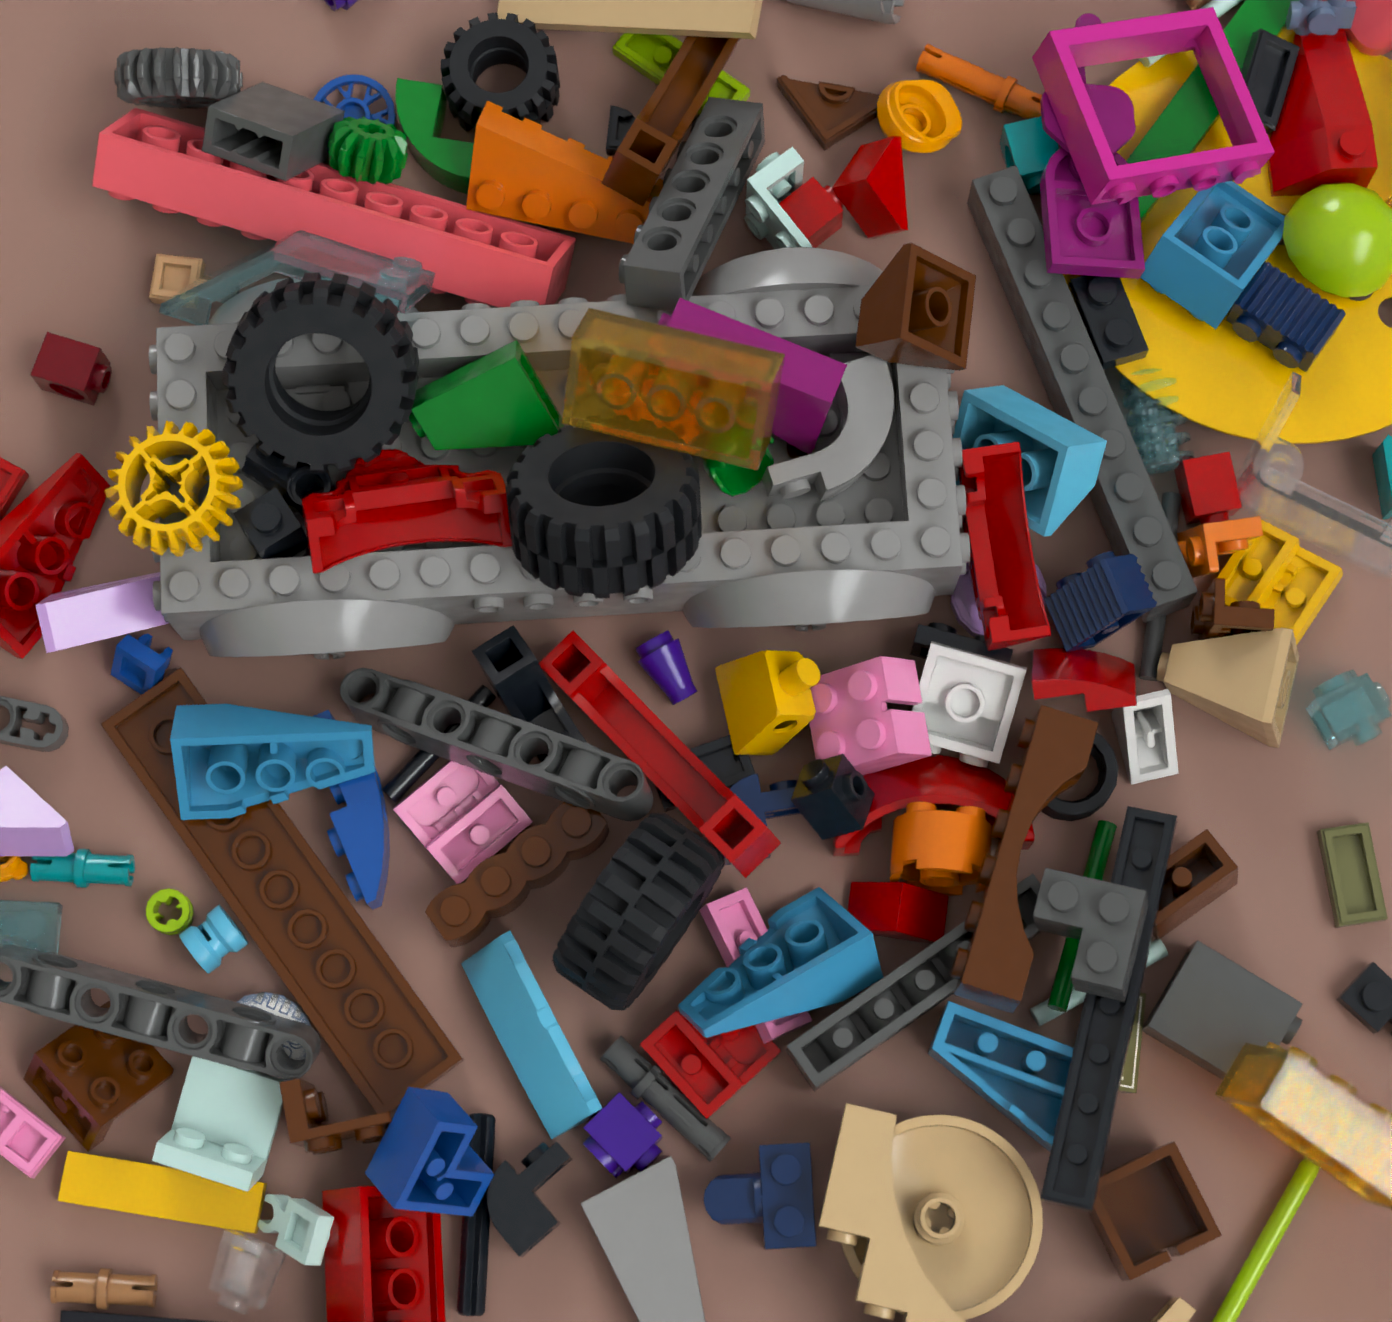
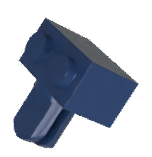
(774, 1197)

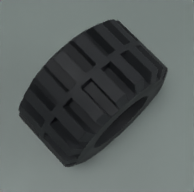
(493, 44)

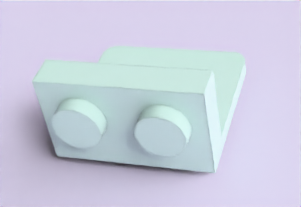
(774, 181)

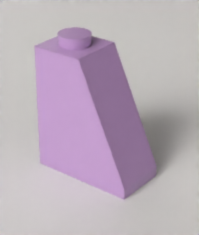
(98, 612)

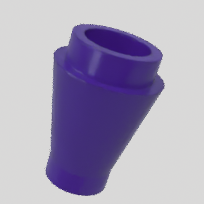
(667, 667)

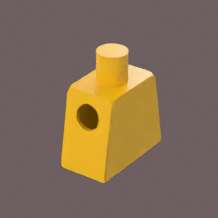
(767, 699)

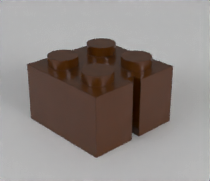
(1151, 1208)

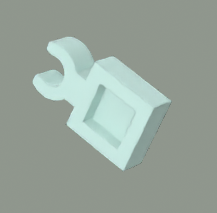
(301, 1228)

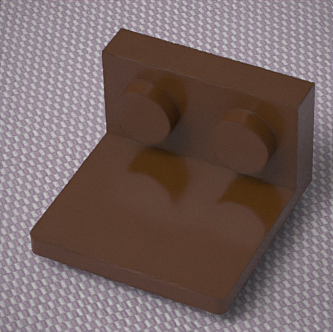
(94, 1079)
(308, 1108)

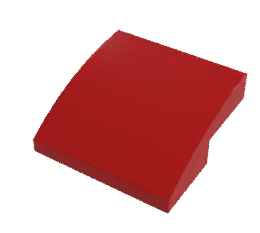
(1103, 678)
(709, 1067)

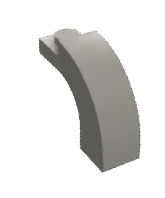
(866, 416)

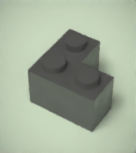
(1106, 922)

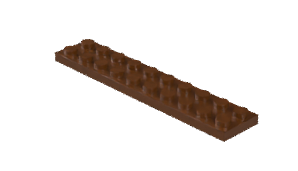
(295, 917)

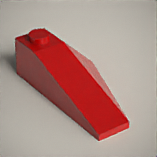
(1323, 123)
(40, 547)

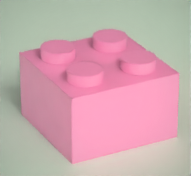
(855, 717)

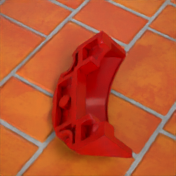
(405, 508)
(1001, 547)
(932, 781)

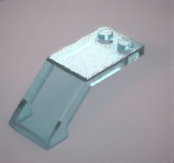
(293, 256)

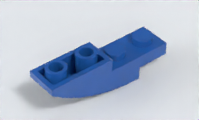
(362, 834)

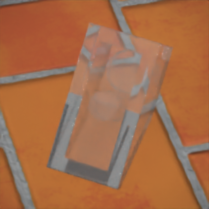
(245, 1271)

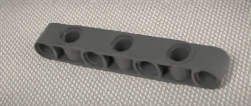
(497, 744)
(155, 1013)

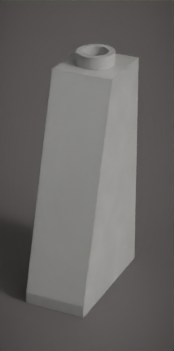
(649, 1244)

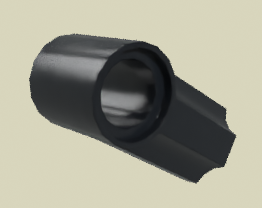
(290, 482)

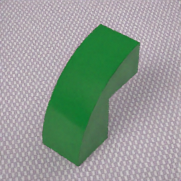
(422, 116)

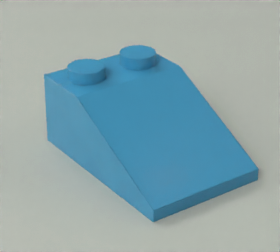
(1214, 250)

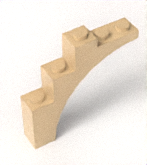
(864, 1205)

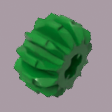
(367, 150)

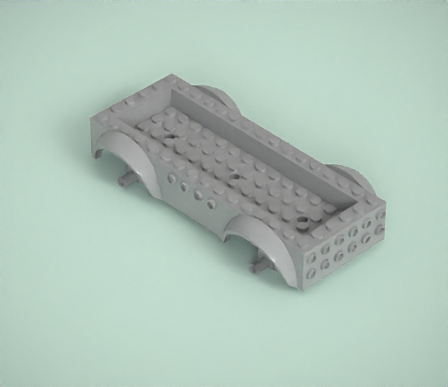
(760, 558)

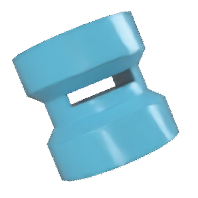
(213, 939)

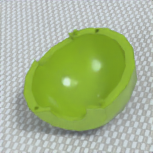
(1341, 239)

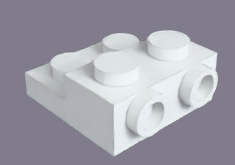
(968, 702)

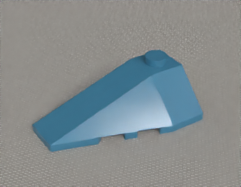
(250, 755)
(802, 963)

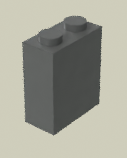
(270, 130)
(1217, 1008)

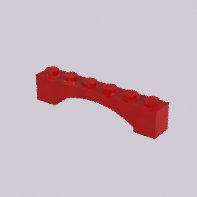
(660, 754)

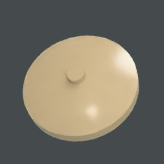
(964, 1210)

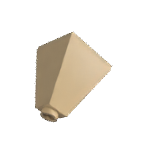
(1236, 679)

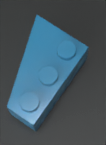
(1006, 1066)

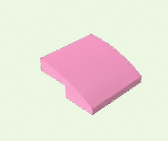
(462, 817)

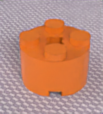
(940, 847)

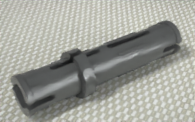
(664, 1098)

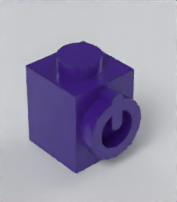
(624, 1136)

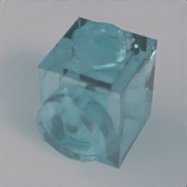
(1349, 709)

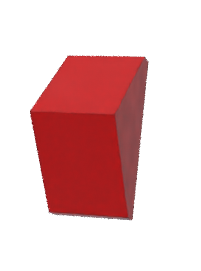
(875, 188)
(899, 910)

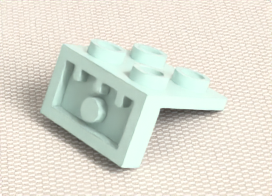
(223, 1124)

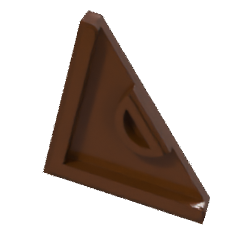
(829, 108)

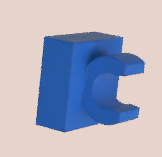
(138, 664)

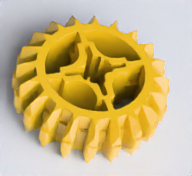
(146, 457)

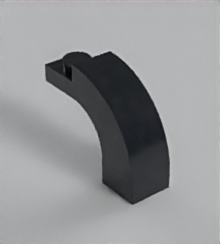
(522, 684)

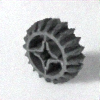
(177, 77)

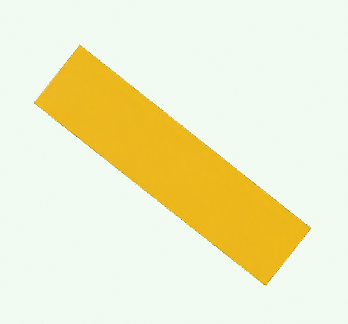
(159, 1192)

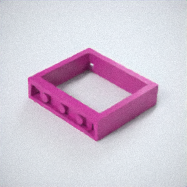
(1143, 37)

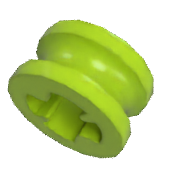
(166, 897)

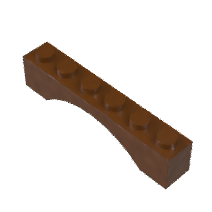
(667, 116)
(998, 951)

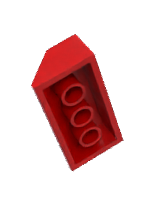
(381, 1260)

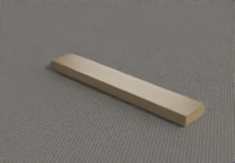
(656, 17)

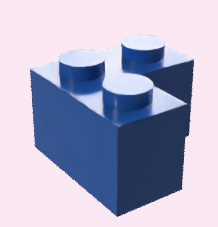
(428, 1158)

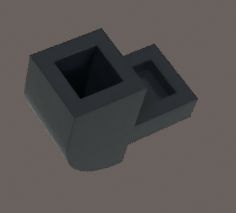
(514, 1204)

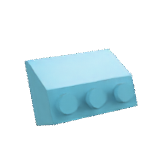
(1056, 454)

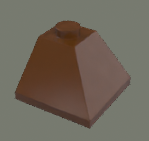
(918, 311)

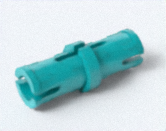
(84, 869)

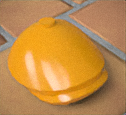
(920, 114)

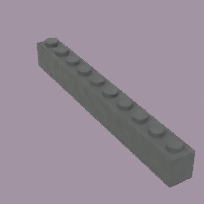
(1078, 385)

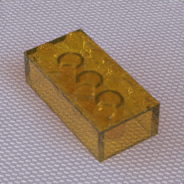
(672, 388)
(1314, 1116)

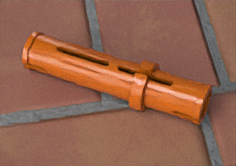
(974, 80)

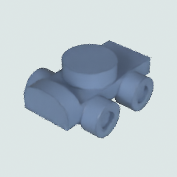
(1320, 16)

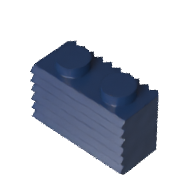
(1284, 317)
(1099, 600)

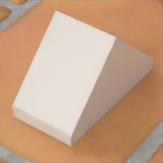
(1147, 737)

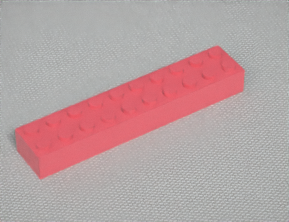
(469, 251)

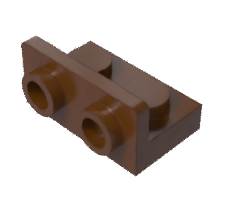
(1216, 620)

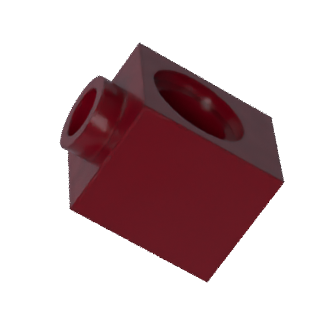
(71, 369)

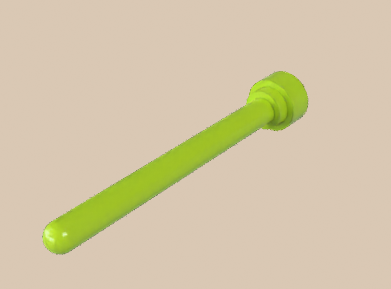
(1267, 1242)

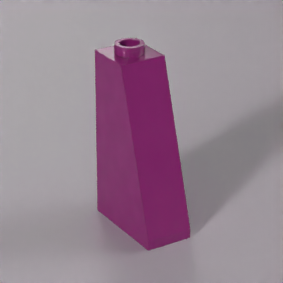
(806, 379)

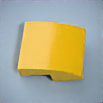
(1281, 578)

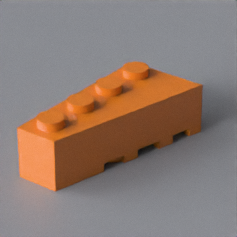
(546, 180)

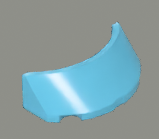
(531, 1036)

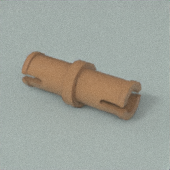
(104, 1288)

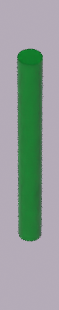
(1094, 869)

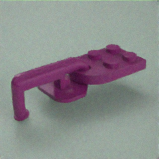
(1084, 236)

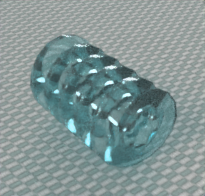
(1155, 424)

